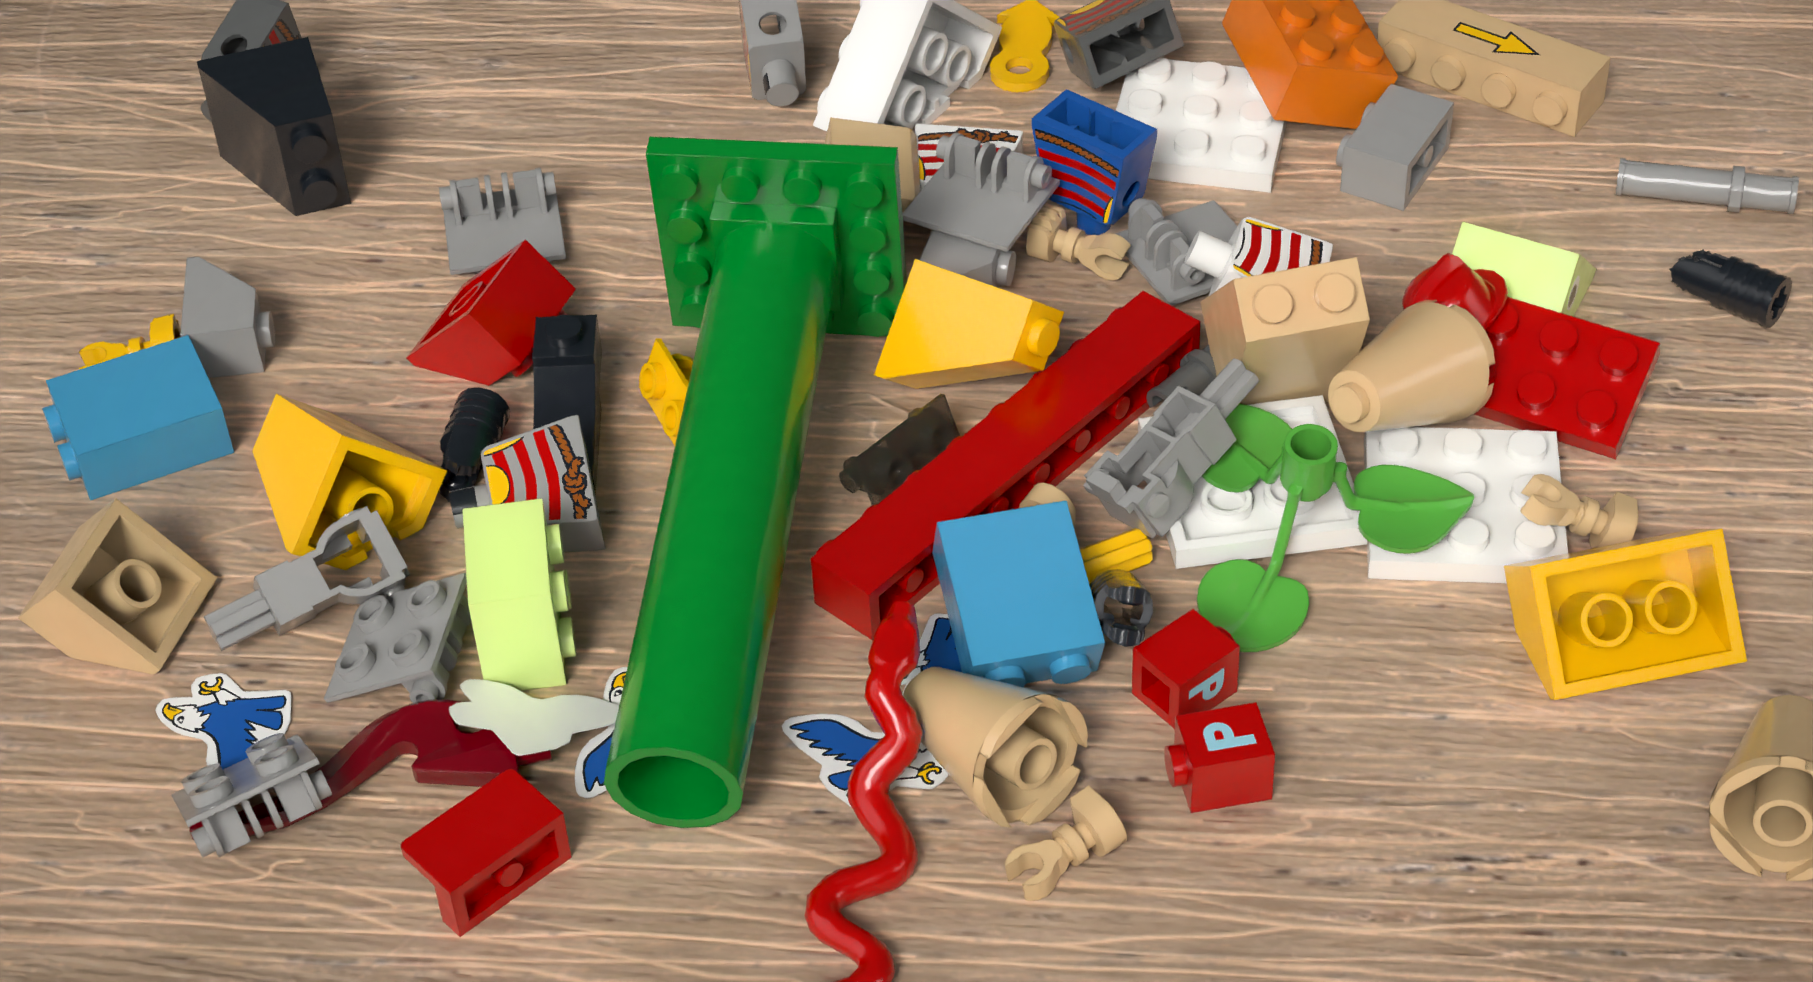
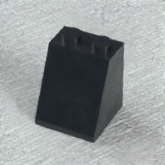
(277, 124)

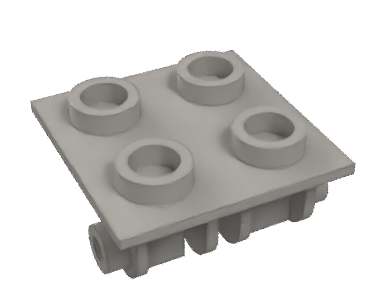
(982, 192)
(492, 223)
(1162, 244)
(404, 641)
(271, 762)

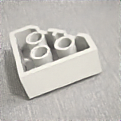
(906, 62)

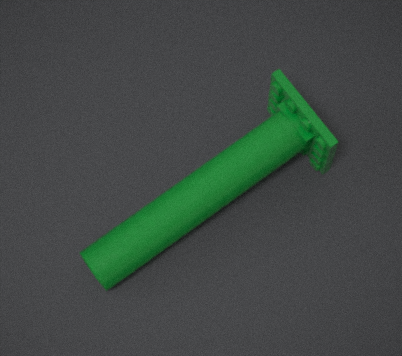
(765, 259)

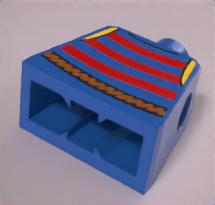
(1096, 157)

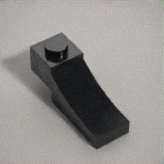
(568, 376)

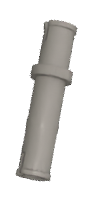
(1708, 186)

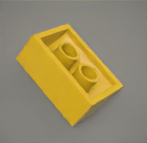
(1627, 612)

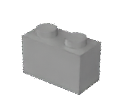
(1395, 146)

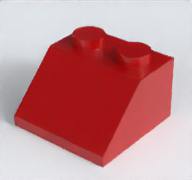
(493, 319)

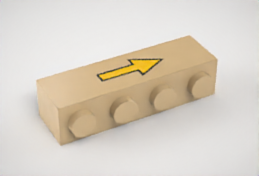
(1495, 63)

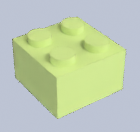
(518, 594)

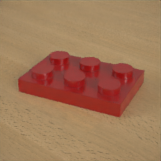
(1566, 376)

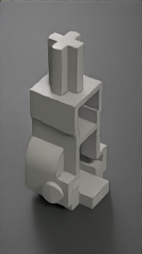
(1170, 454)
(296, 589)

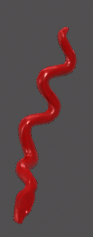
(890, 658)

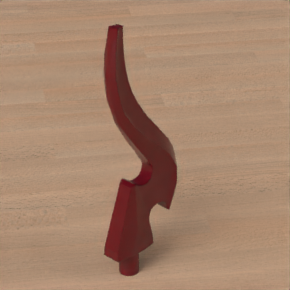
(418, 729)

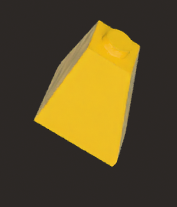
(964, 331)
(326, 467)

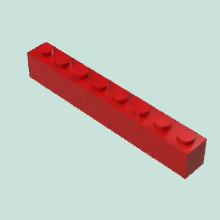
(1025, 441)

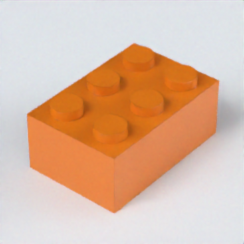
(1310, 58)

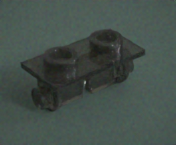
(901, 451)

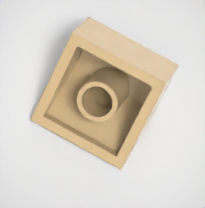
(118, 593)

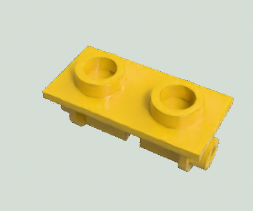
(665, 385)

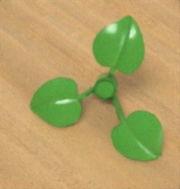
(1397, 506)

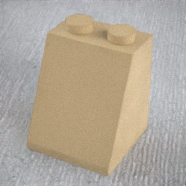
(1289, 327)

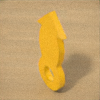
(1024, 43)

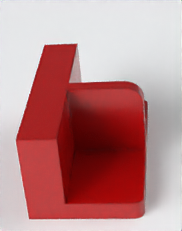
(489, 849)

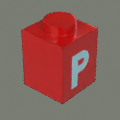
(1185, 667)
(1221, 757)

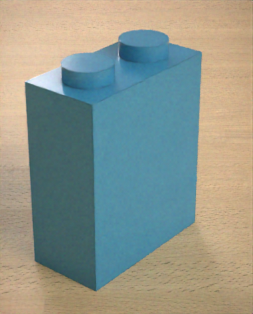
(136, 418)
(1019, 595)

